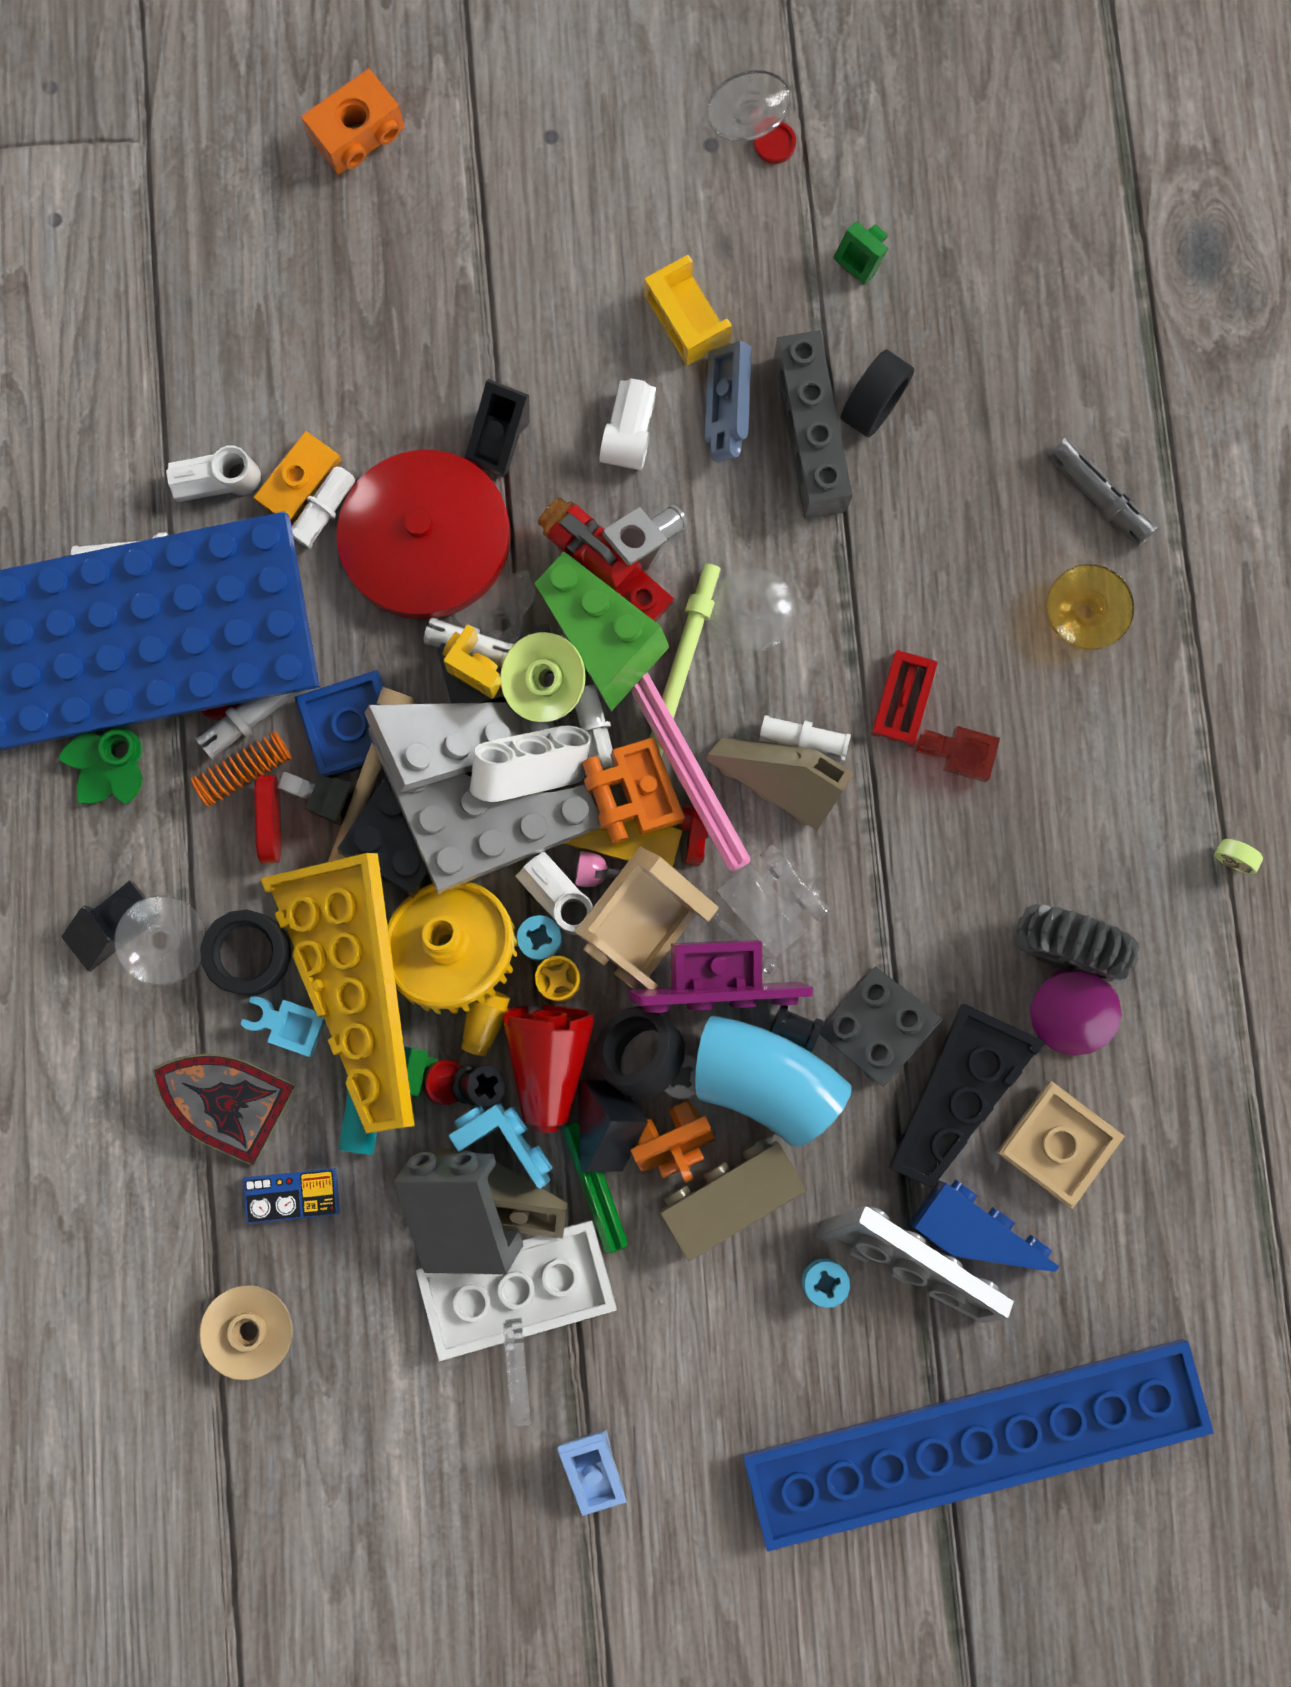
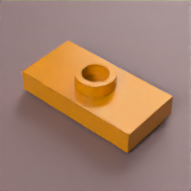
(297, 477)

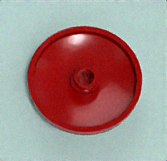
(423, 534)

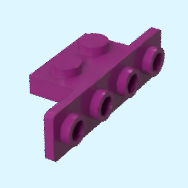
(718, 973)

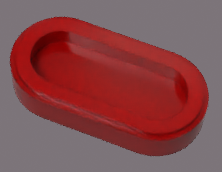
(267, 819)

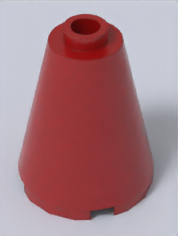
(547, 1060)

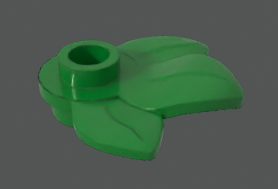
(100, 768)

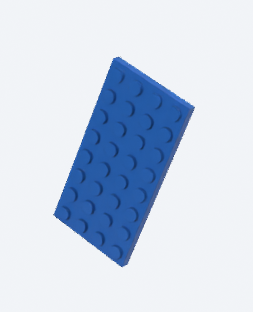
(152, 631)

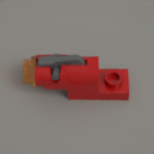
(583, 540)

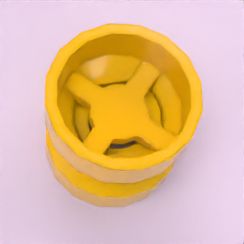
(556, 973)

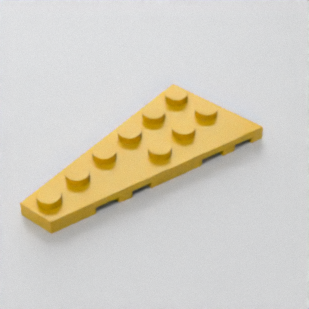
(347, 968)

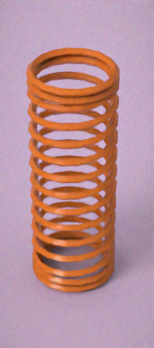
(204, 794)

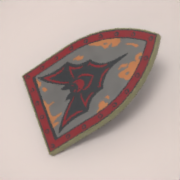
(223, 1101)

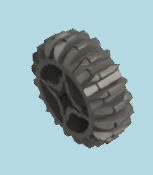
(1077, 942)

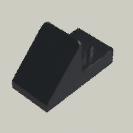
(497, 427)
(94, 929)

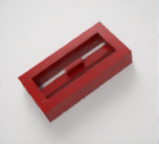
(894, 733)

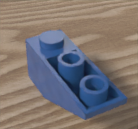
(969, 1232)

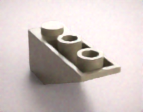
(789, 776)

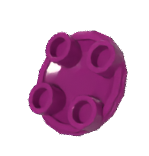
(1075, 1012)

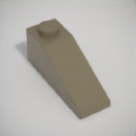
(522, 1204)

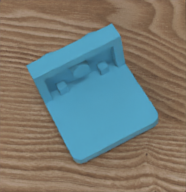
(478, 1124)

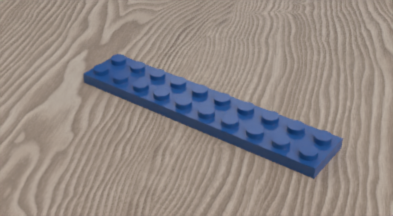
(977, 1444)

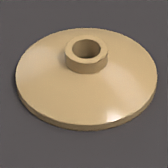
(229, 1348)

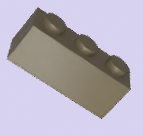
(731, 1198)

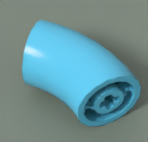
(768, 1080)

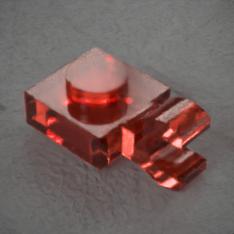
(966, 753)

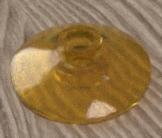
(1100, 590)

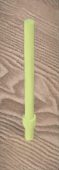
(698, 610)

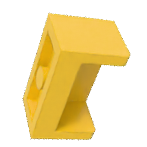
(685, 311)

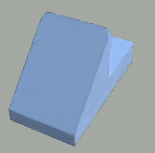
(592, 1472)

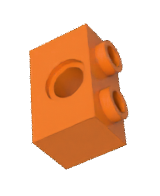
(358, 101)

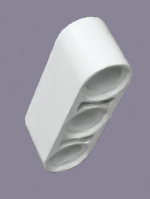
(529, 763)

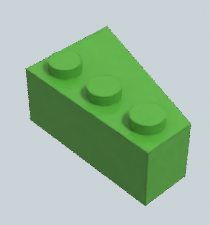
(605, 628)

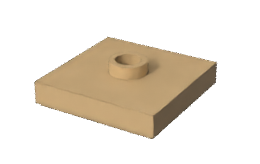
(1060, 1144)

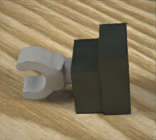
(326, 798)

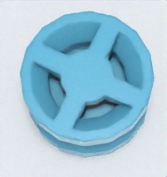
(541, 940)
(822, 1274)

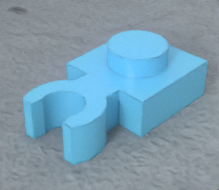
(291, 1027)

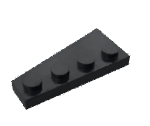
(966, 1082)

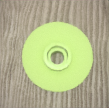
(524, 677)

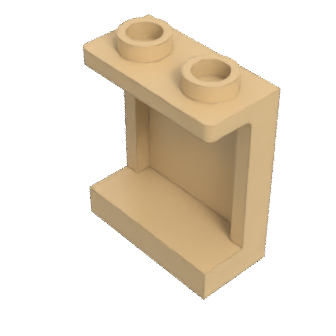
(641, 917)

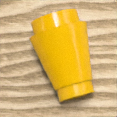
(484, 1023)

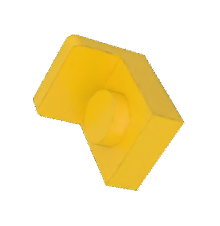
(476, 670)

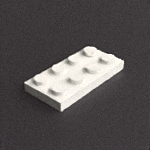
(546, 1287)

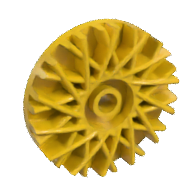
(466, 967)

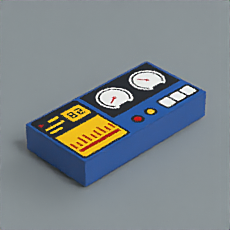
(291, 1195)

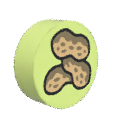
(1239, 856)

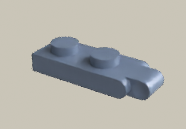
(727, 400)

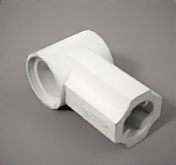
(627, 436)
(210, 475)
(552, 889)

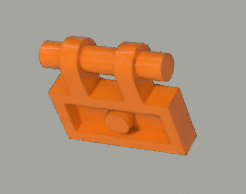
(645, 785)

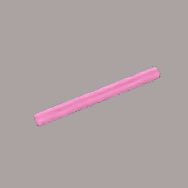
(690, 774)

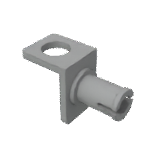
(644, 536)

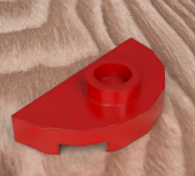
(696, 835)

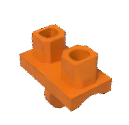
(677, 1148)

